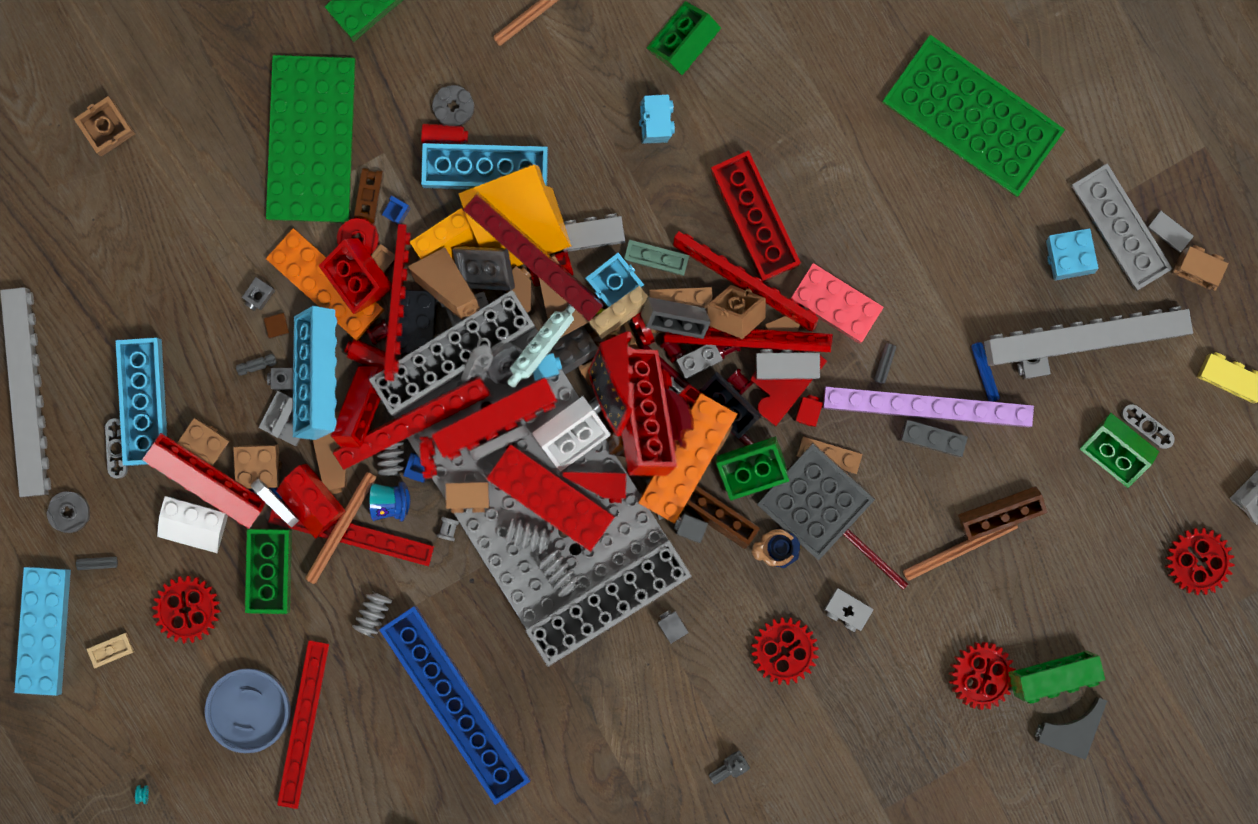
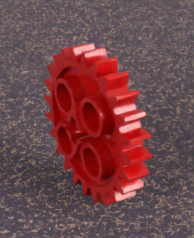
(1186, 573)
(205, 605)
(796, 667)
(965, 669)

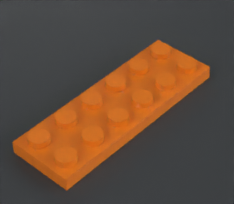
(300, 264)
(670, 493)

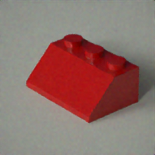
(355, 275)
(310, 500)

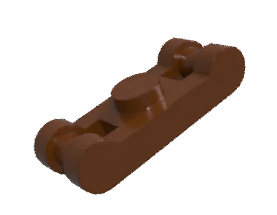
(368, 194)

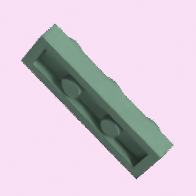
(656, 257)

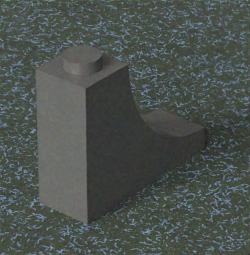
(1073, 736)

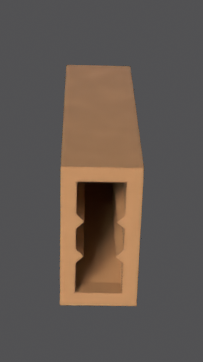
(444, 282)
(554, 302)
(330, 470)

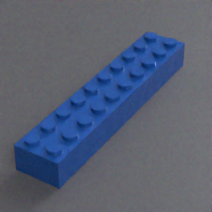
(455, 705)

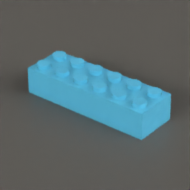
(473, 165)
(314, 373)
(140, 396)
(42, 631)

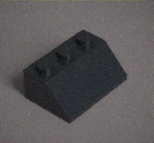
(723, 393)

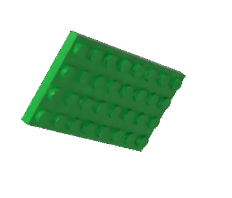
(973, 116)
(310, 139)

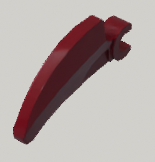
(680, 417)

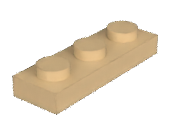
(619, 312)

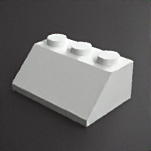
(571, 434)
(191, 524)

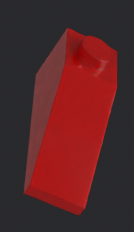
(607, 485)

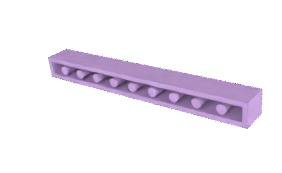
(928, 407)

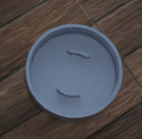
(247, 710)

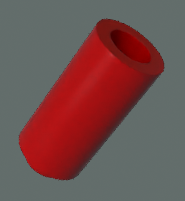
(443, 134)
(365, 354)

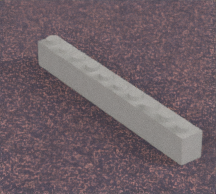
(1088, 337)
(24, 392)

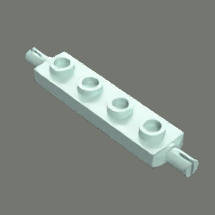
(541, 345)

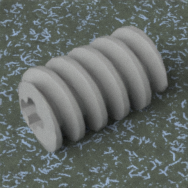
(391, 460)
(528, 536)
(559, 574)
(371, 614)

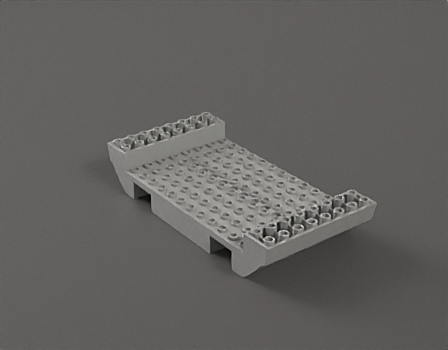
(631, 559)

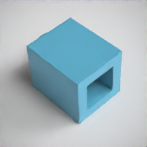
(547, 368)

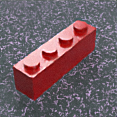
(357, 409)

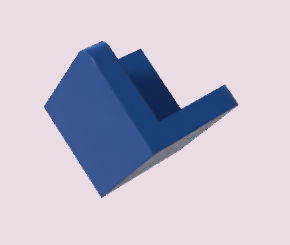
(396, 210)
(414, 469)

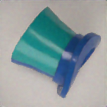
(389, 501)

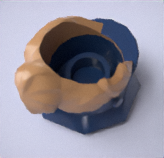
(777, 548)

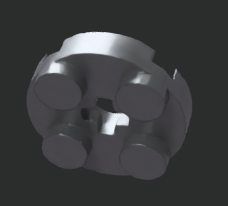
(462, 98)
(501, 355)
(57, 508)

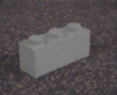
(595, 232)
(787, 365)

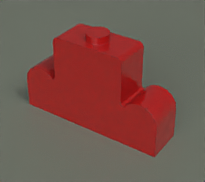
(781, 394)

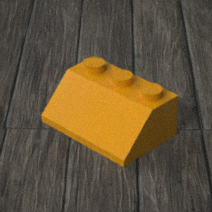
(446, 234)

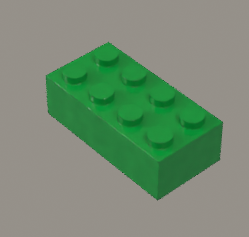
(359, 15)
(268, 571)
(1057, 676)

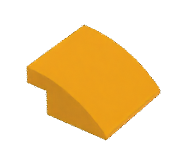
(527, 205)

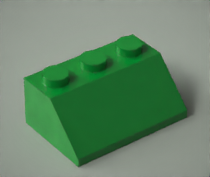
(684, 37)
(1119, 450)
(752, 468)

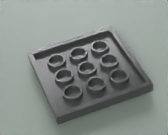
(816, 501)

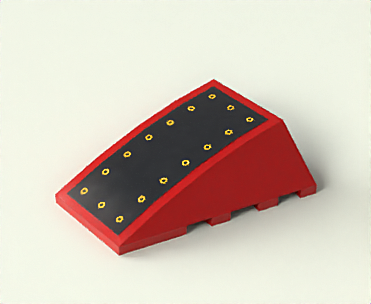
(610, 380)

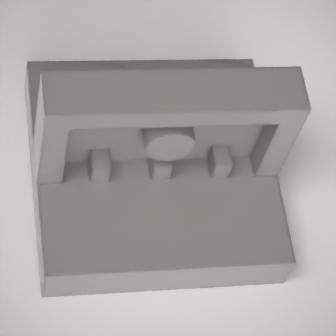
(279, 419)
(1247, 498)

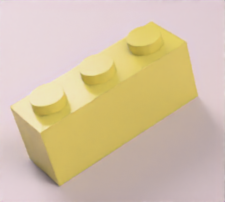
(1230, 377)

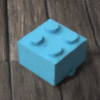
(656, 115)
(1071, 254)
(613, 280)

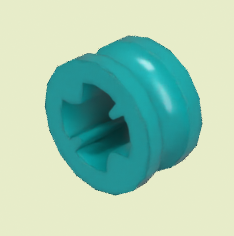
(141, 794)

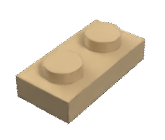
(110, 650)

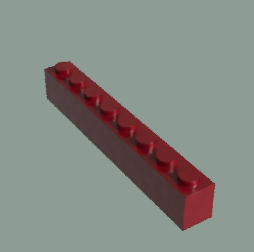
(533, 256)

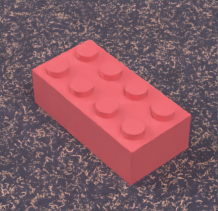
(837, 303)

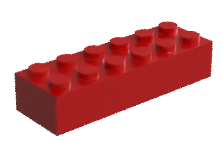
(755, 216)
(495, 418)
(648, 430)
(550, 498)

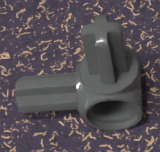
(734, 765)

